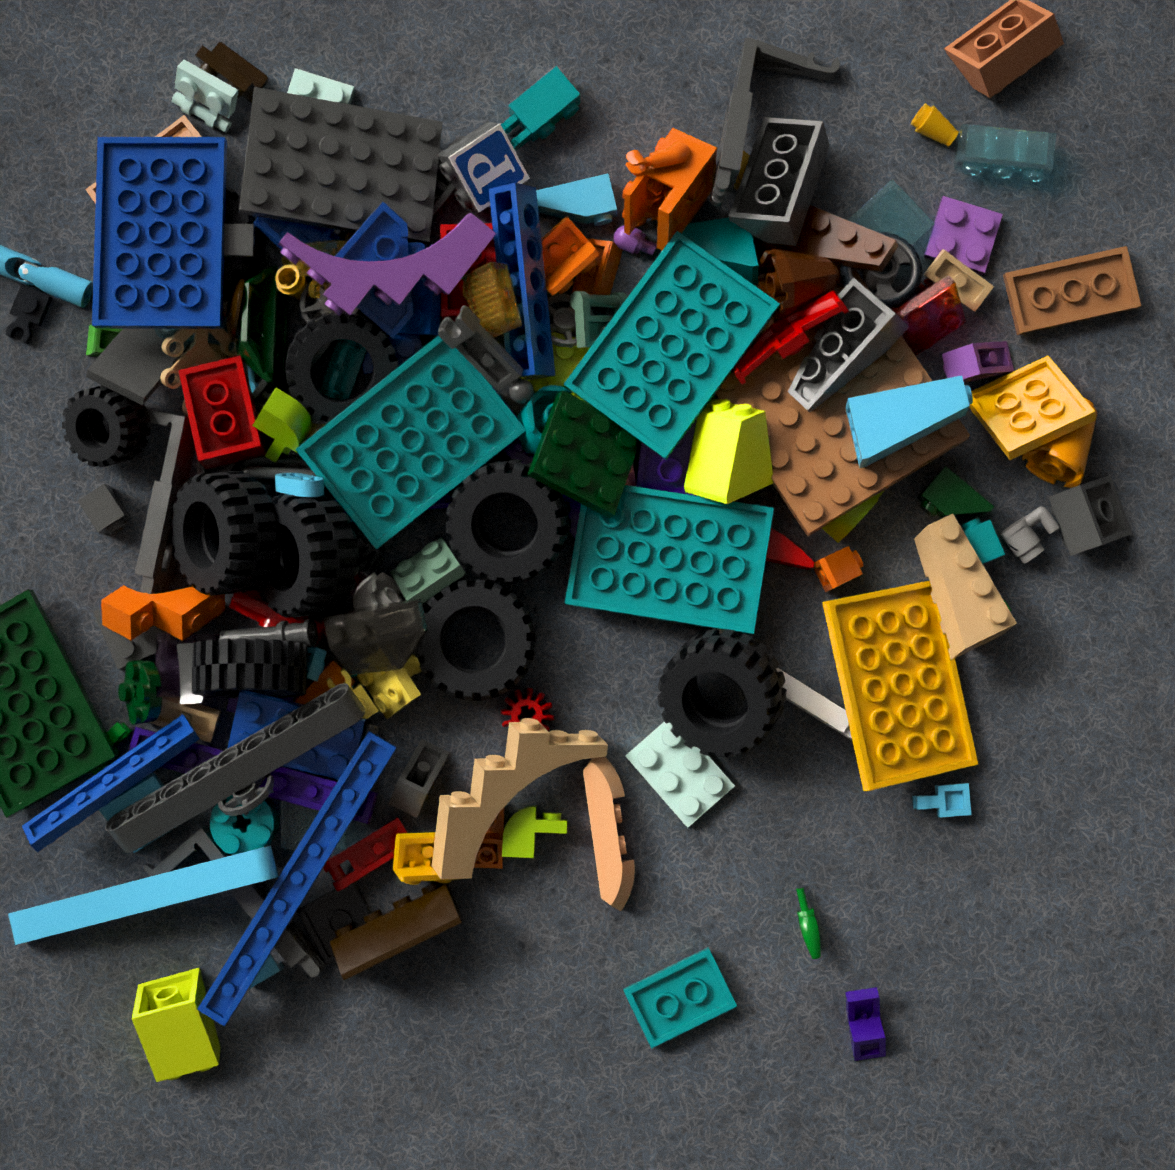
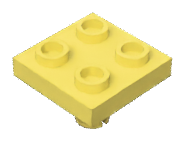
(392, 688)

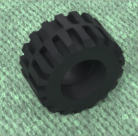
(87, 432)

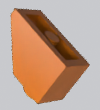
(838, 568)

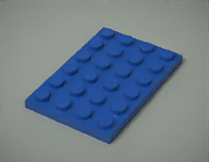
(159, 233)

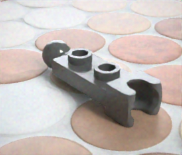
(485, 354)

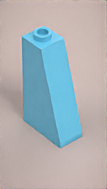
(903, 415)

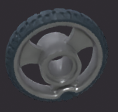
(882, 283)

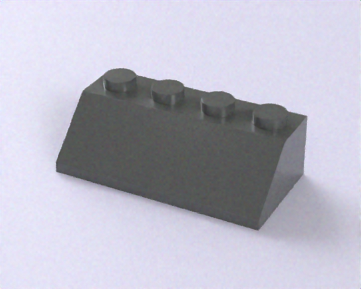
(780, 179)

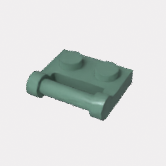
(591, 326)

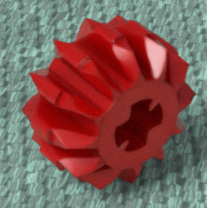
(517, 708)

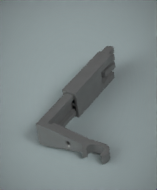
(764, 58)
(156, 552)
(293, 943)

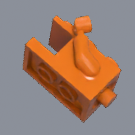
(668, 184)

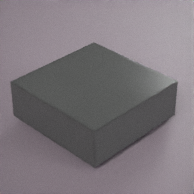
(239, 240)

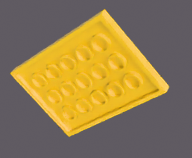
(899, 686)

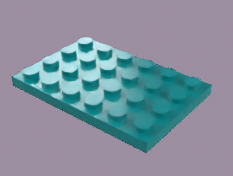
(671, 345)
(410, 440)
(672, 559)

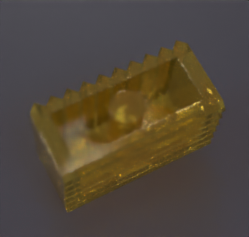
(492, 298)

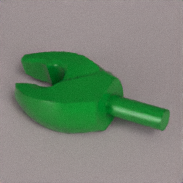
(808, 925)

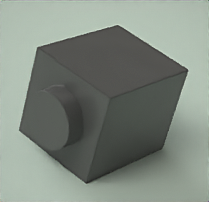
(105, 510)

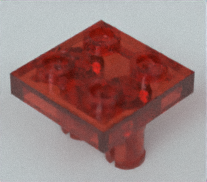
(931, 314)

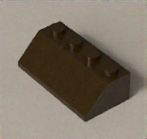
(395, 930)

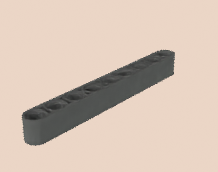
(235, 768)

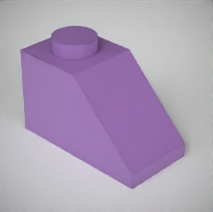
(978, 361)

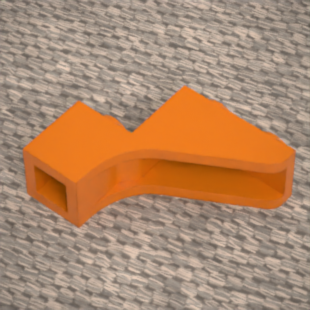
(175, 612)

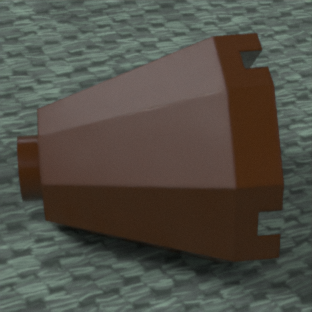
(795, 279)

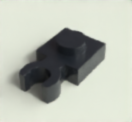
(29, 308)

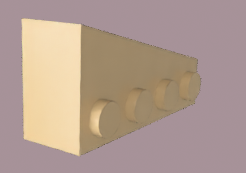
(961, 588)

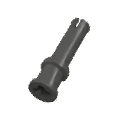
(303, 632)

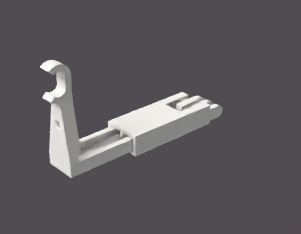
(815, 704)

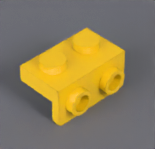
(414, 858)

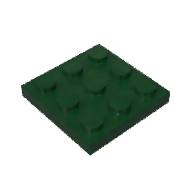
(584, 455)

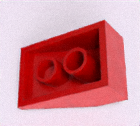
(221, 412)

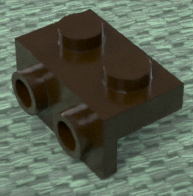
(231, 69)

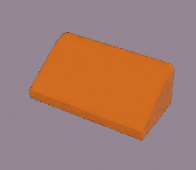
(601, 276)

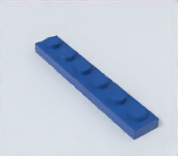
(110, 783)

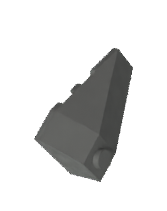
(846, 345)

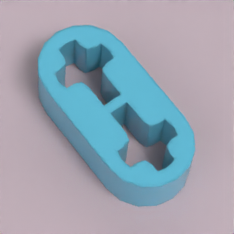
(299, 484)

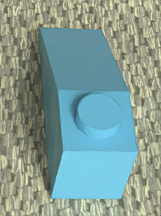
(580, 200)

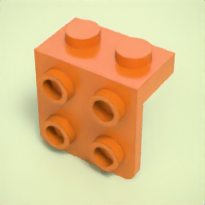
(566, 255)

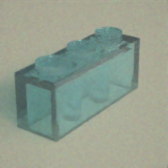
(1004, 152)

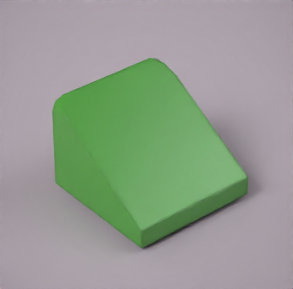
(99, 339)

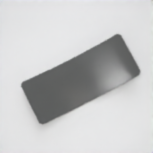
(185, 668)

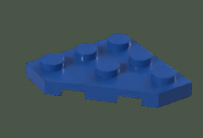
(381, 239)

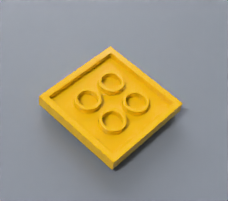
(1030, 407)

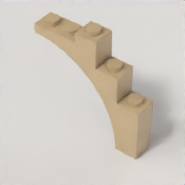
(495, 781)

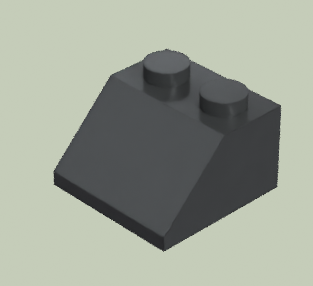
(1090, 515)

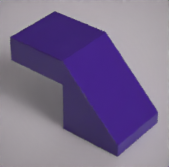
(865, 1024)

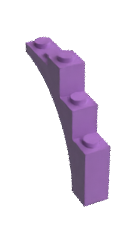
(350, 280)

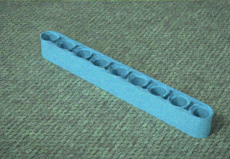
(143, 895)

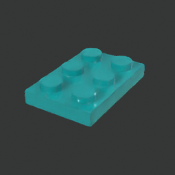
(679, 997)

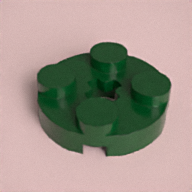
(140, 691)

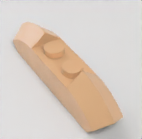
(614, 874)

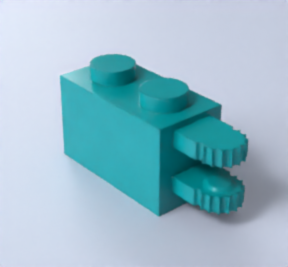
(542, 108)

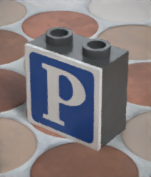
(481, 163)

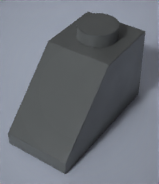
(418, 778)

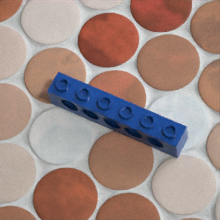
(520, 247)

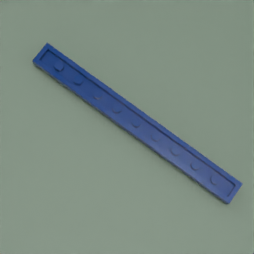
(297, 878)

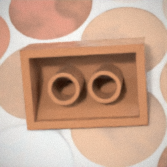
(1005, 45)

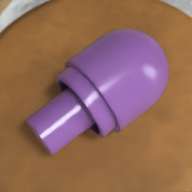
(634, 242)

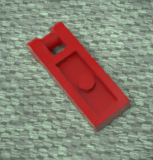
(365, 854)

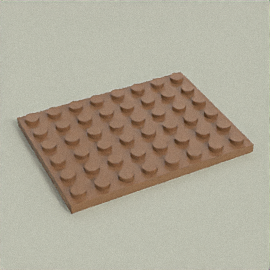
(815, 450)

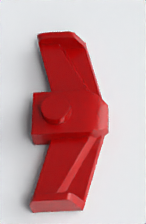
(788, 333)

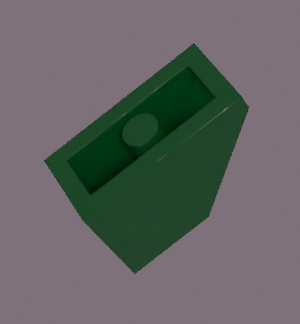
(951, 495)

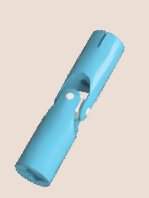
(48, 279)

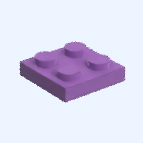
(964, 232)

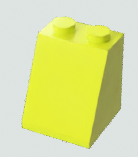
(729, 453)
(172, 1029)

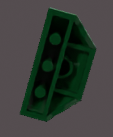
(264, 328)

